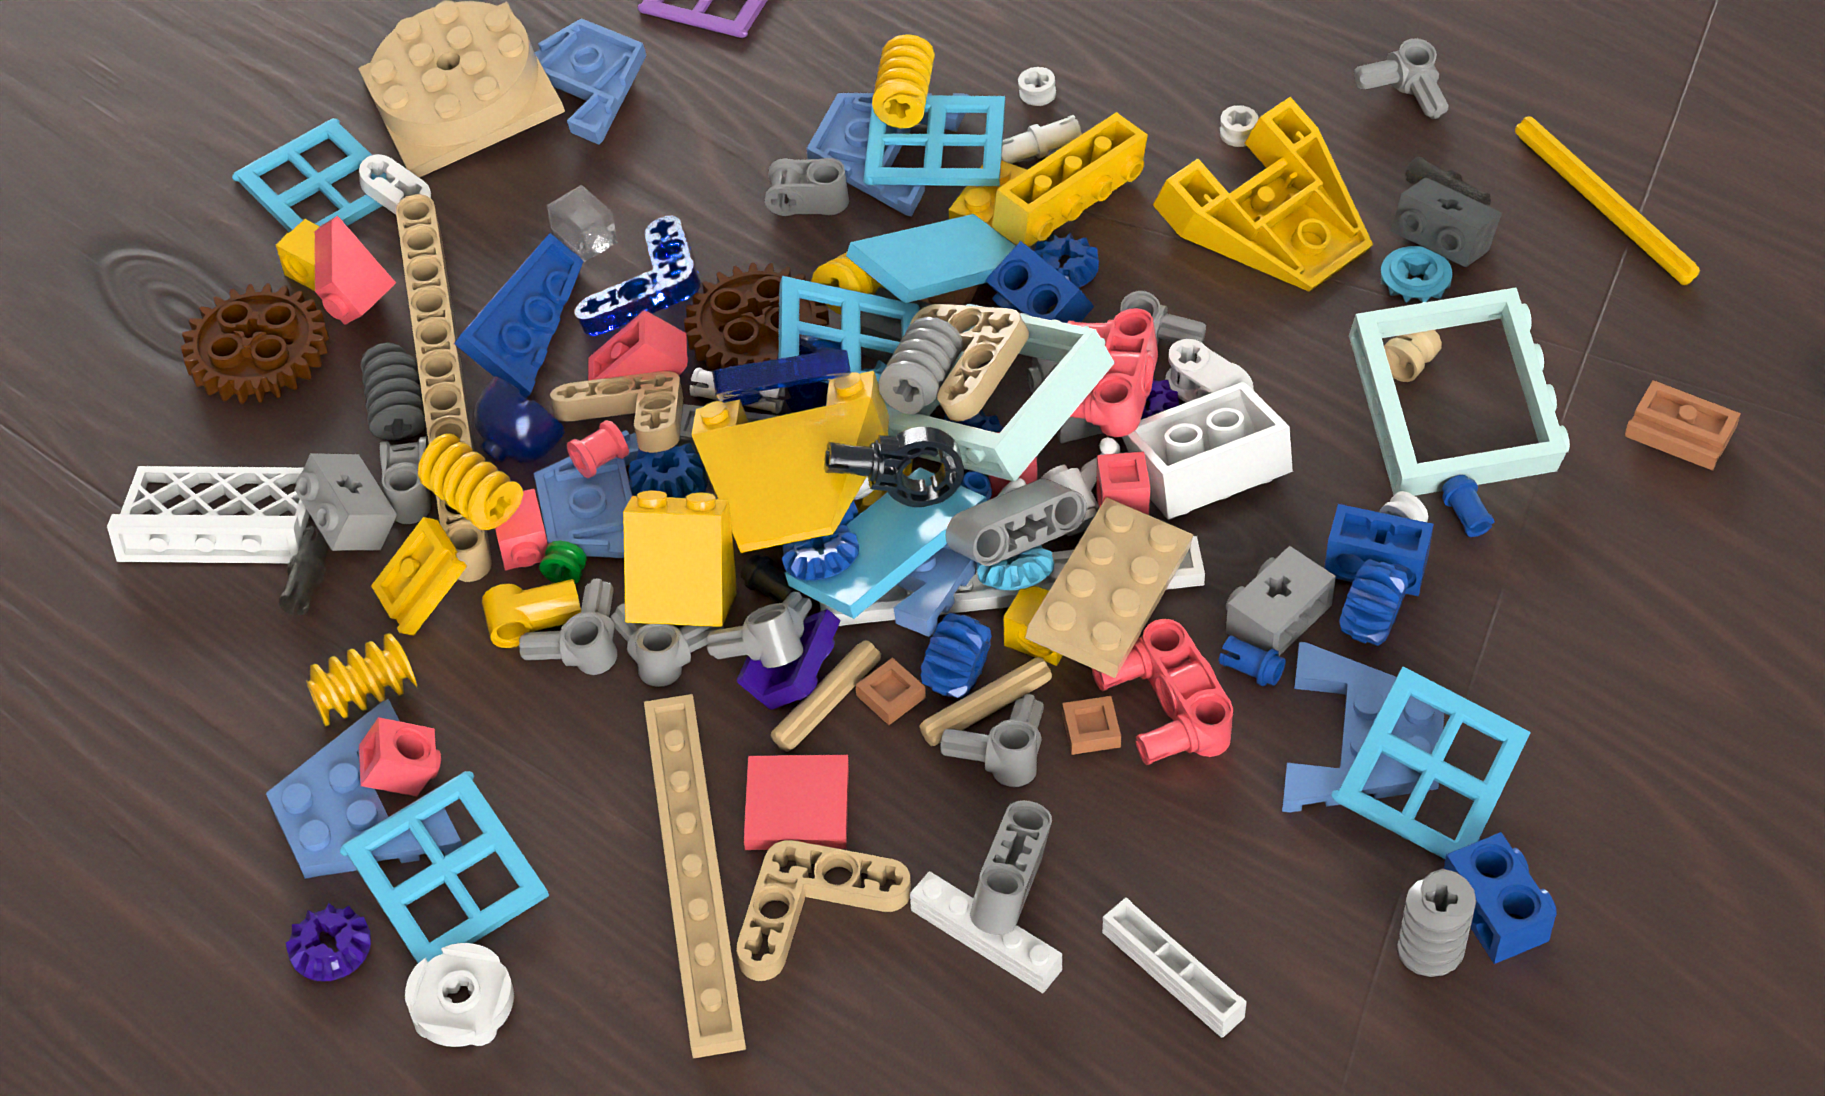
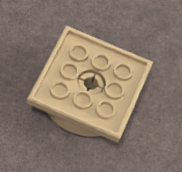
(457, 83)

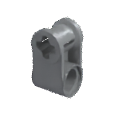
(810, 185)
(401, 480)

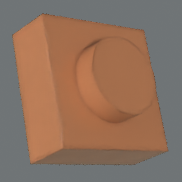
(890, 691)
(1091, 725)

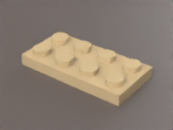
(1109, 587)

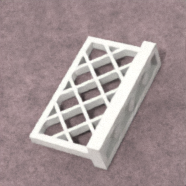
(218, 533)

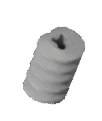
(920, 364)
(1436, 923)

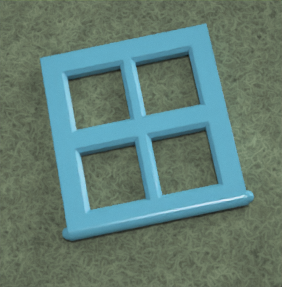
(935, 140)
(280, 204)
(850, 334)
(1431, 765)
(445, 869)

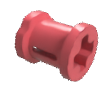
(597, 449)

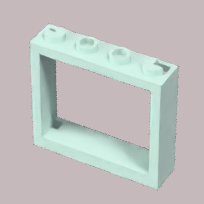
(1387, 413)
(1011, 451)

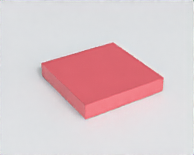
(796, 800)

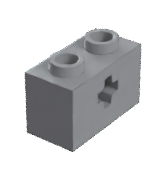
(345, 502)
(1280, 601)

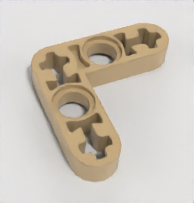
(996, 337)
(652, 397)
(796, 885)

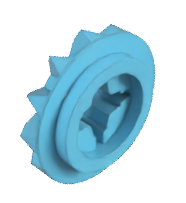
(1416, 261)
(1018, 571)

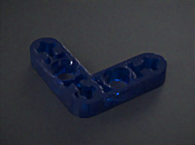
(650, 290)
(752, 380)

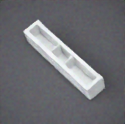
(1014, 951)
(1174, 967)

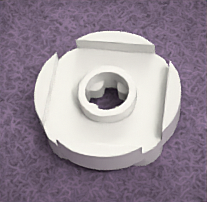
(464, 1022)

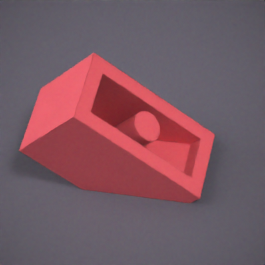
(346, 272)
(641, 348)

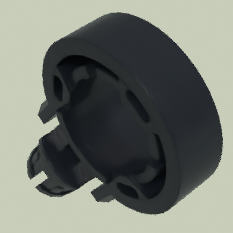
(890, 455)

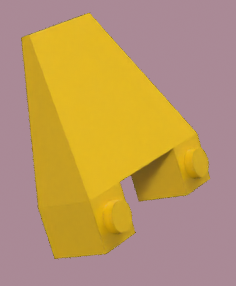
(1285, 220)
(776, 464)

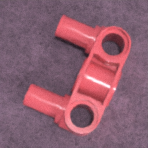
(1121, 394)
(1184, 689)

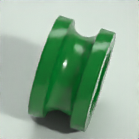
(563, 562)

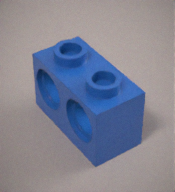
(1042, 290)
(1378, 536)
(1508, 893)

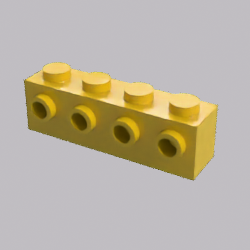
(1069, 181)

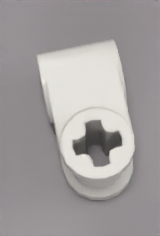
(1205, 376)

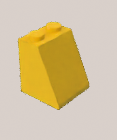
(678, 559)

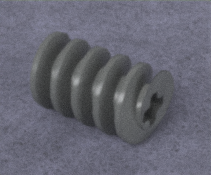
(392, 392)

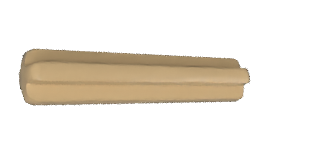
(825, 696)
(986, 700)

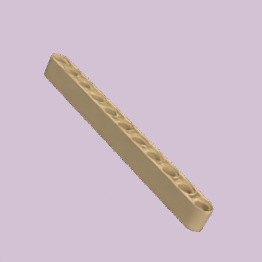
(439, 360)

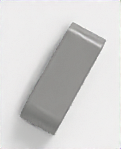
(1016, 521)
(1010, 867)

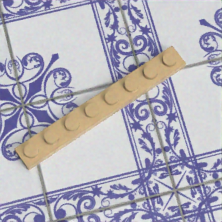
(694, 878)

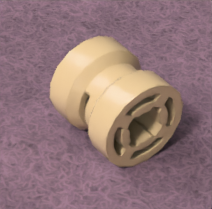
(1414, 349)

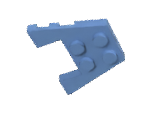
(594, 67)
(845, 138)
(584, 508)
(933, 589)
(1365, 695)
(327, 806)

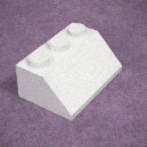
(1211, 449)

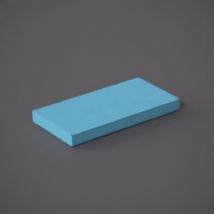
(932, 257)
(891, 546)

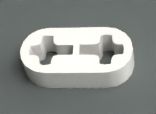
(398, 182)

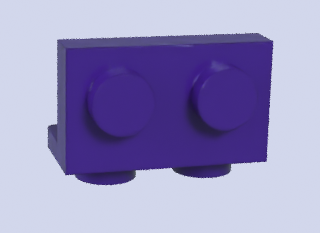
(798, 678)

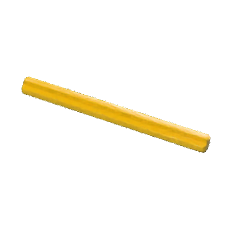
(1607, 201)

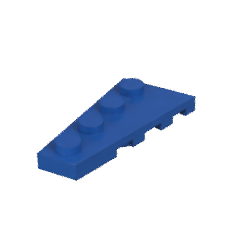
(518, 322)

